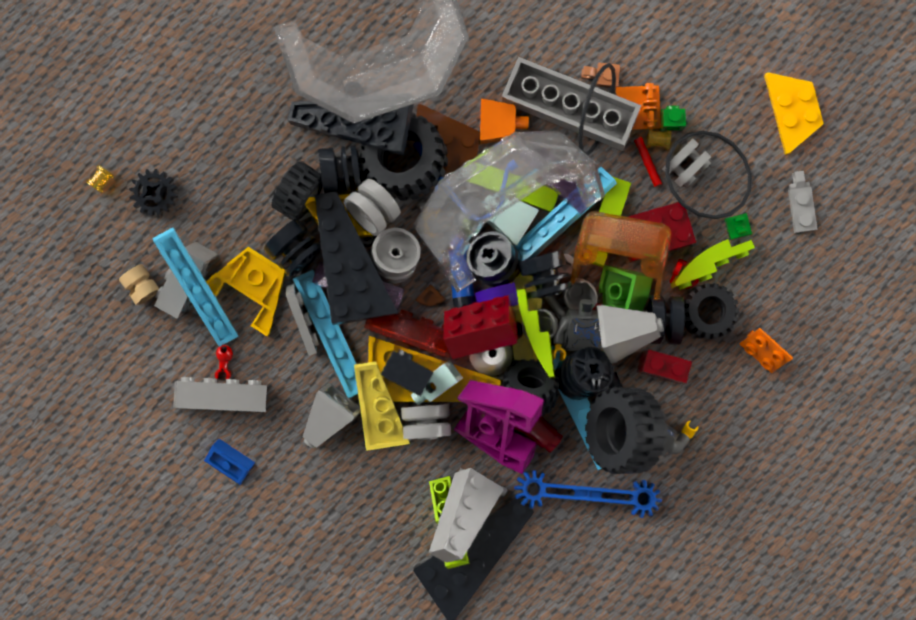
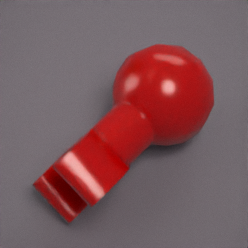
(223, 358)

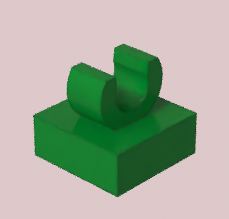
(738, 226)

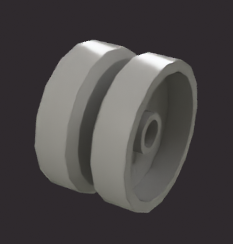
(372, 207)
(395, 255)
(426, 422)

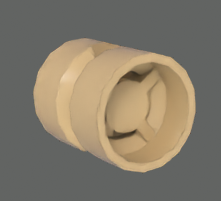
(139, 284)

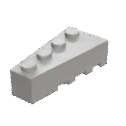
(220, 396)
(463, 514)

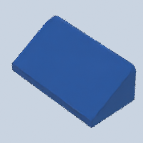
(229, 461)

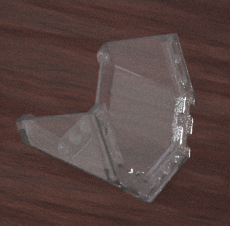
(381, 75)
(492, 185)

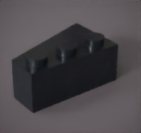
(406, 372)

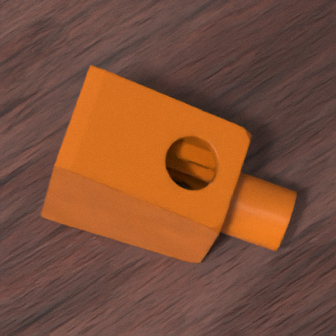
(499, 120)

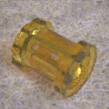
(658, 139)
(100, 178)

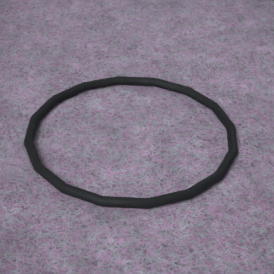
(581, 126)
(749, 182)

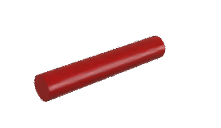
(648, 161)

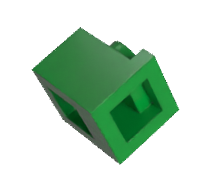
(673, 118)

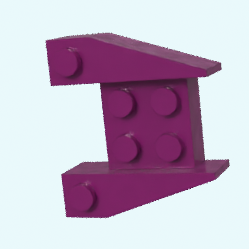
(492, 418)

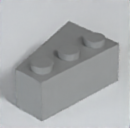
(172, 297)

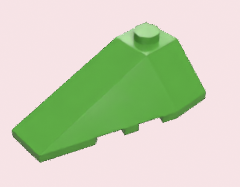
(624, 288)

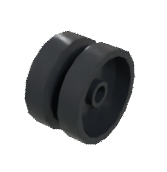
(493, 259)
(672, 317)

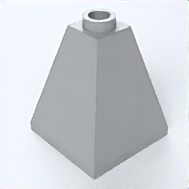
(626, 331)
(328, 415)

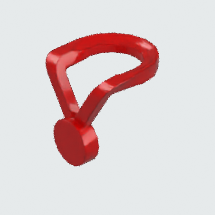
(677, 269)

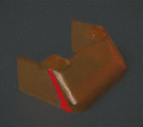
(627, 238)

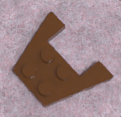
(459, 138)

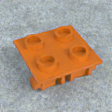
(649, 99)
(765, 350)

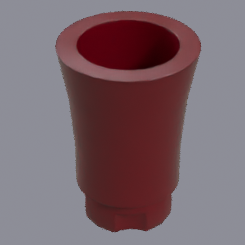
(543, 434)

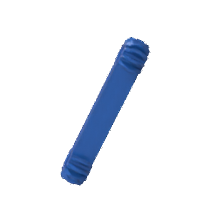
(589, 494)

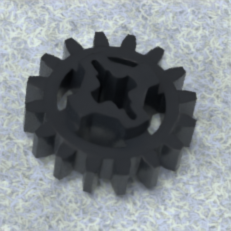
(146, 197)

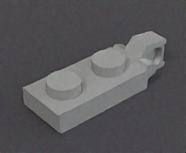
(802, 204)

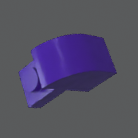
(499, 291)

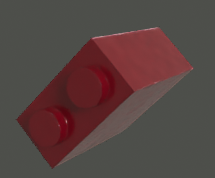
(664, 366)

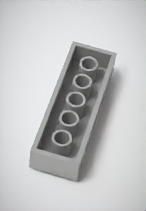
(562, 102)

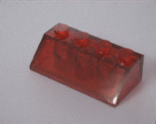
(411, 331)

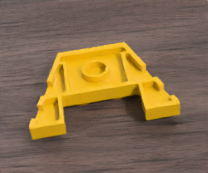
(256, 279)

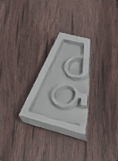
(302, 319)

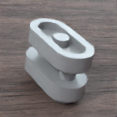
(700, 163)

